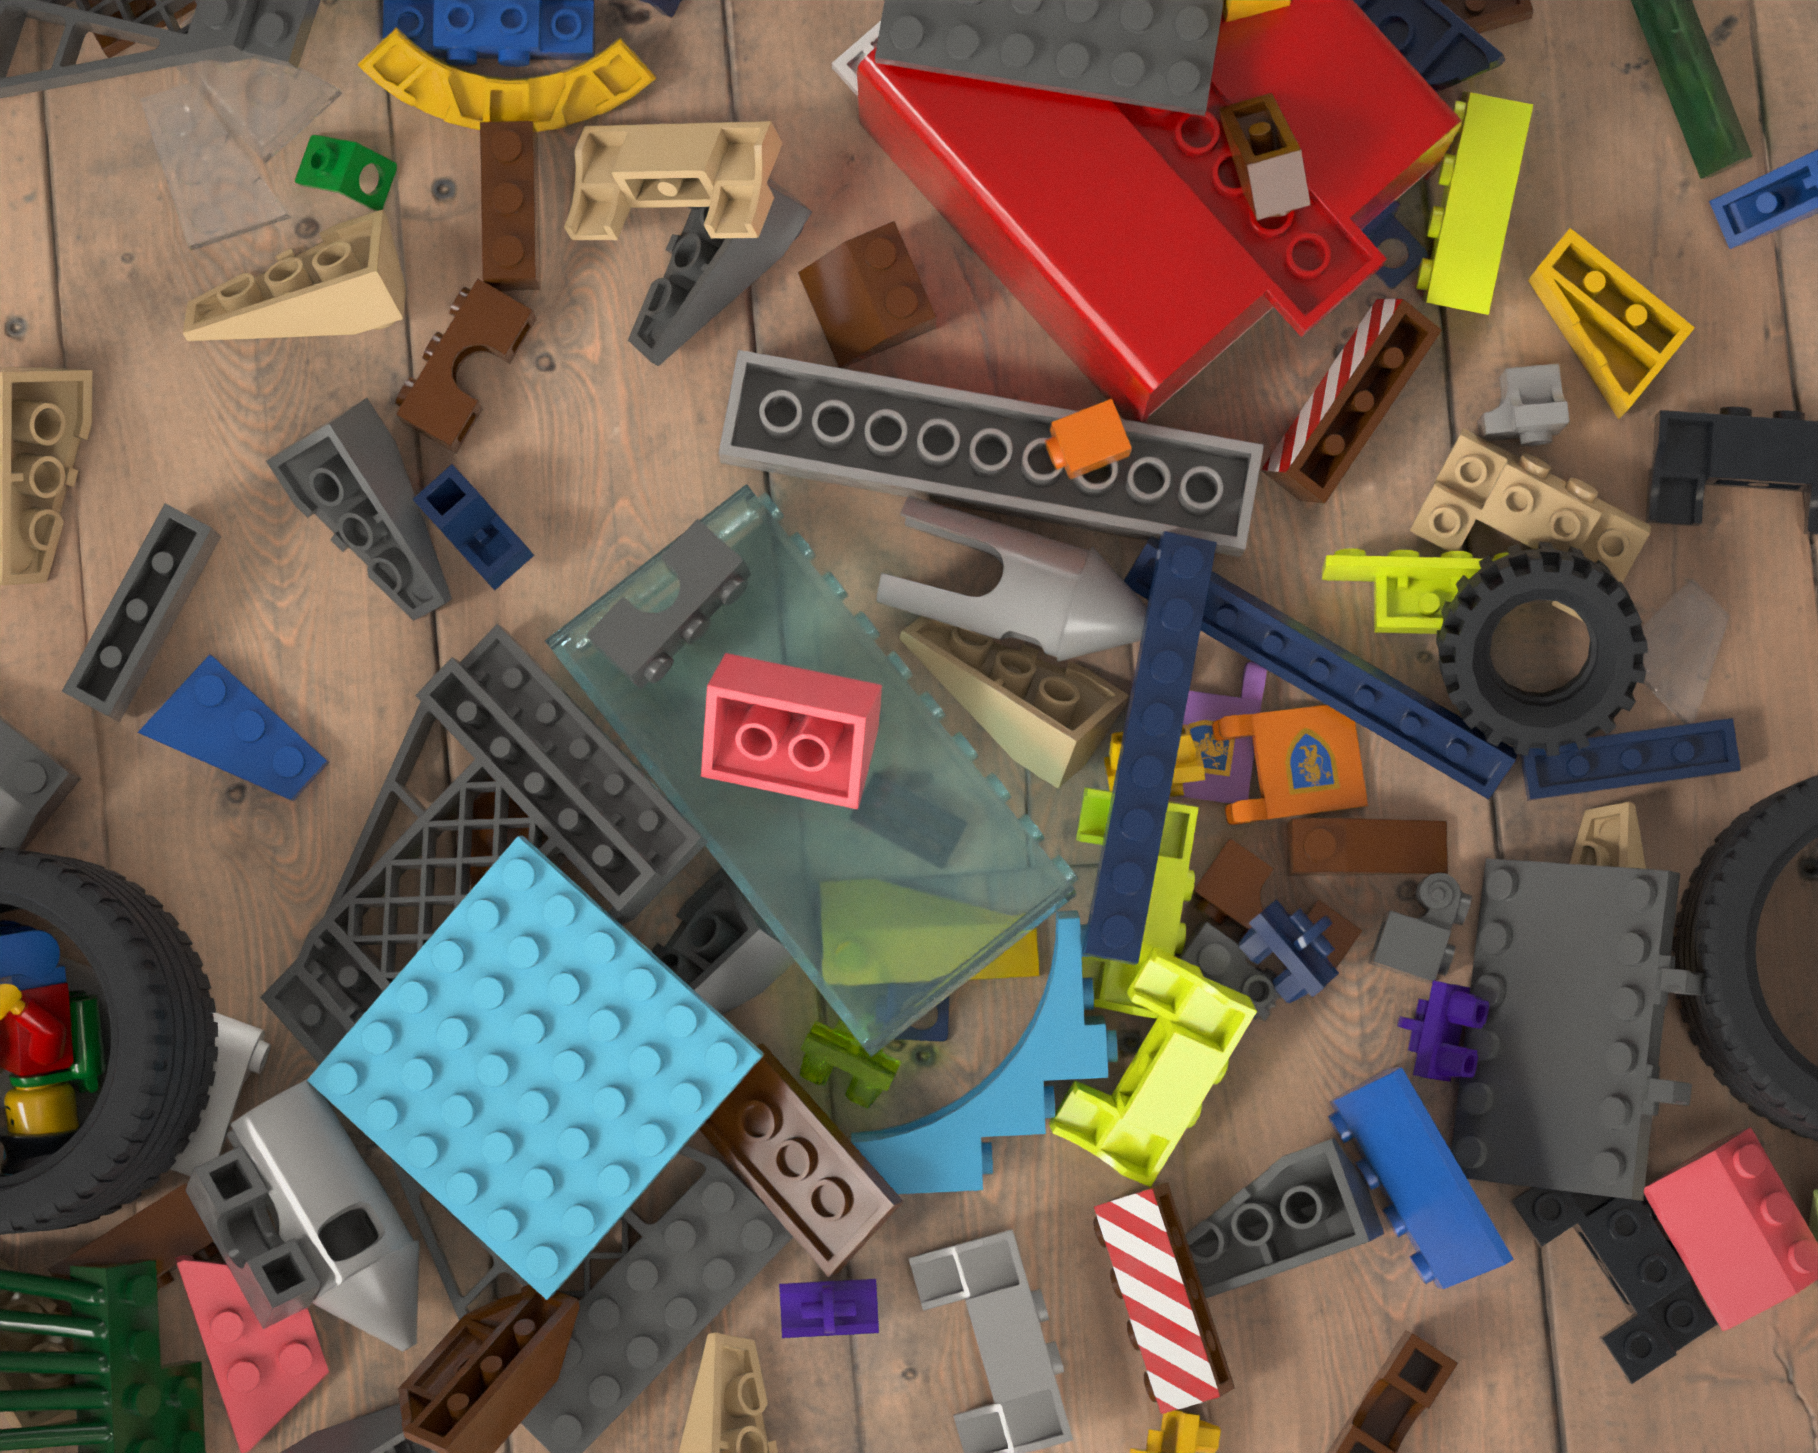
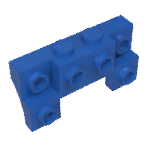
(496, 29)

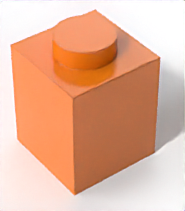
(1088, 440)

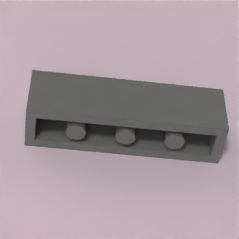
(142, 612)

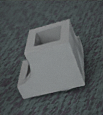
(1529, 407)

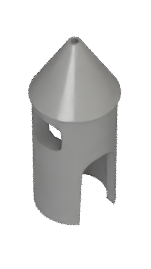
(1047, 592)
(335, 1213)

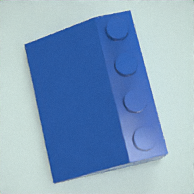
(1418, 1179)

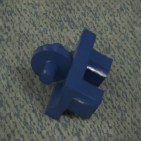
(1297, 945)

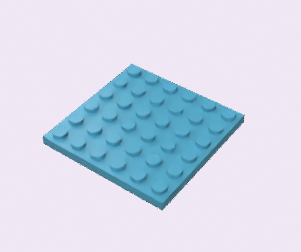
(535, 1067)

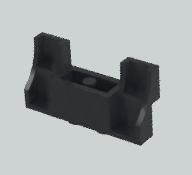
(1729, 452)
(1636, 1263)

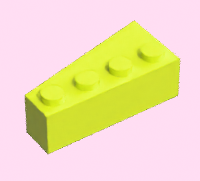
(1475, 202)

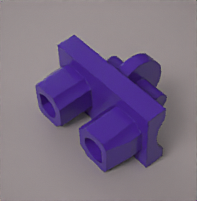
(1438, 1031)
(829, 1308)

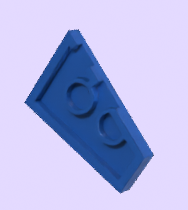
(235, 731)

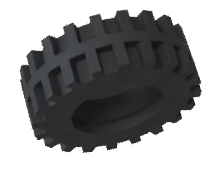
(1563, 713)

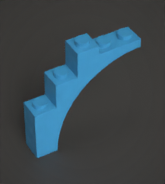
(1058, 1044)

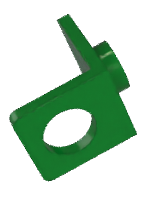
(337, 166)

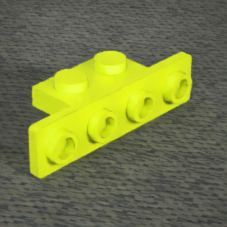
(1406, 586)

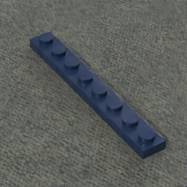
(1342, 680)
(1149, 748)

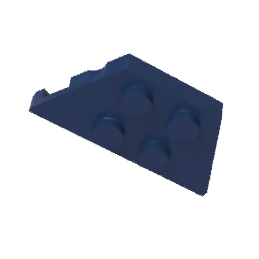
(1433, 40)

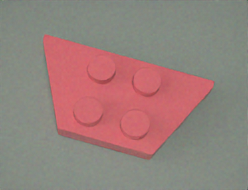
(255, 1368)

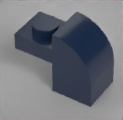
(473, 527)

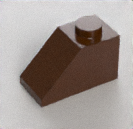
(1265, 156)

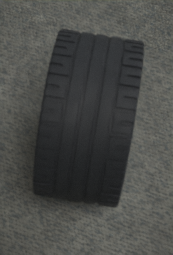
(1720, 939)
(158, 1042)

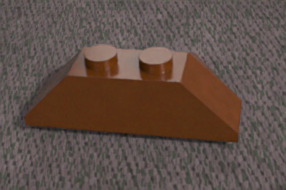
(488, 1373)

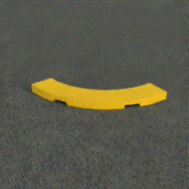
(473, 98)

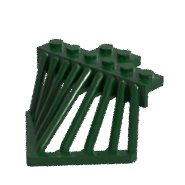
(120, 1387)

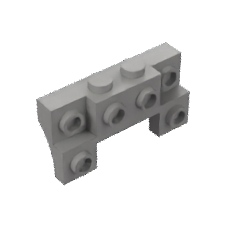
(1009, 1336)

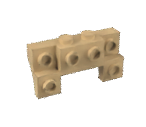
(674, 167)
(1526, 504)

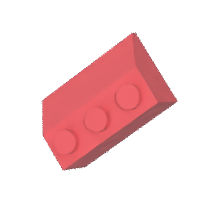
(790, 730)
(1735, 1228)

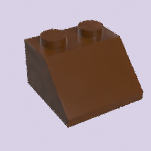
(868, 295)

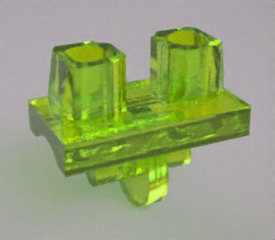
(840, 1049)

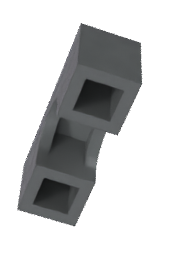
(645, 642)
(234, 1211)

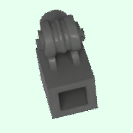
(1421, 945)
(1226, 964)

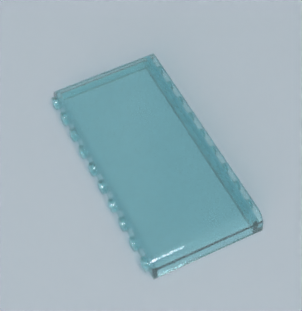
(872, 900)

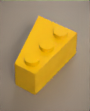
(1608, 319)

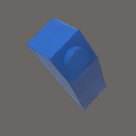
(1769, 202)

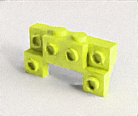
(1171, 887)
(1168, 1074)

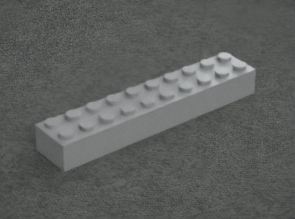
(981, 453)

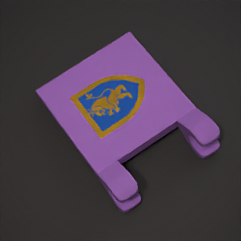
(1226, 762)

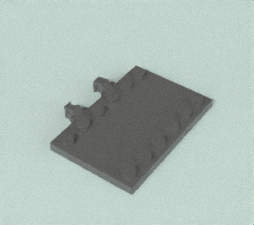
(1571, 1027)

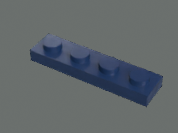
(1633, 760)

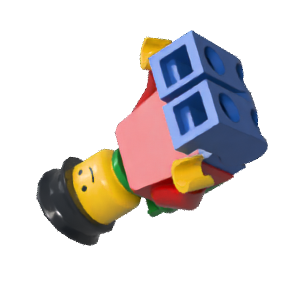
(44, 1042)

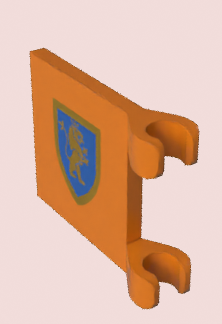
(1303, 762)

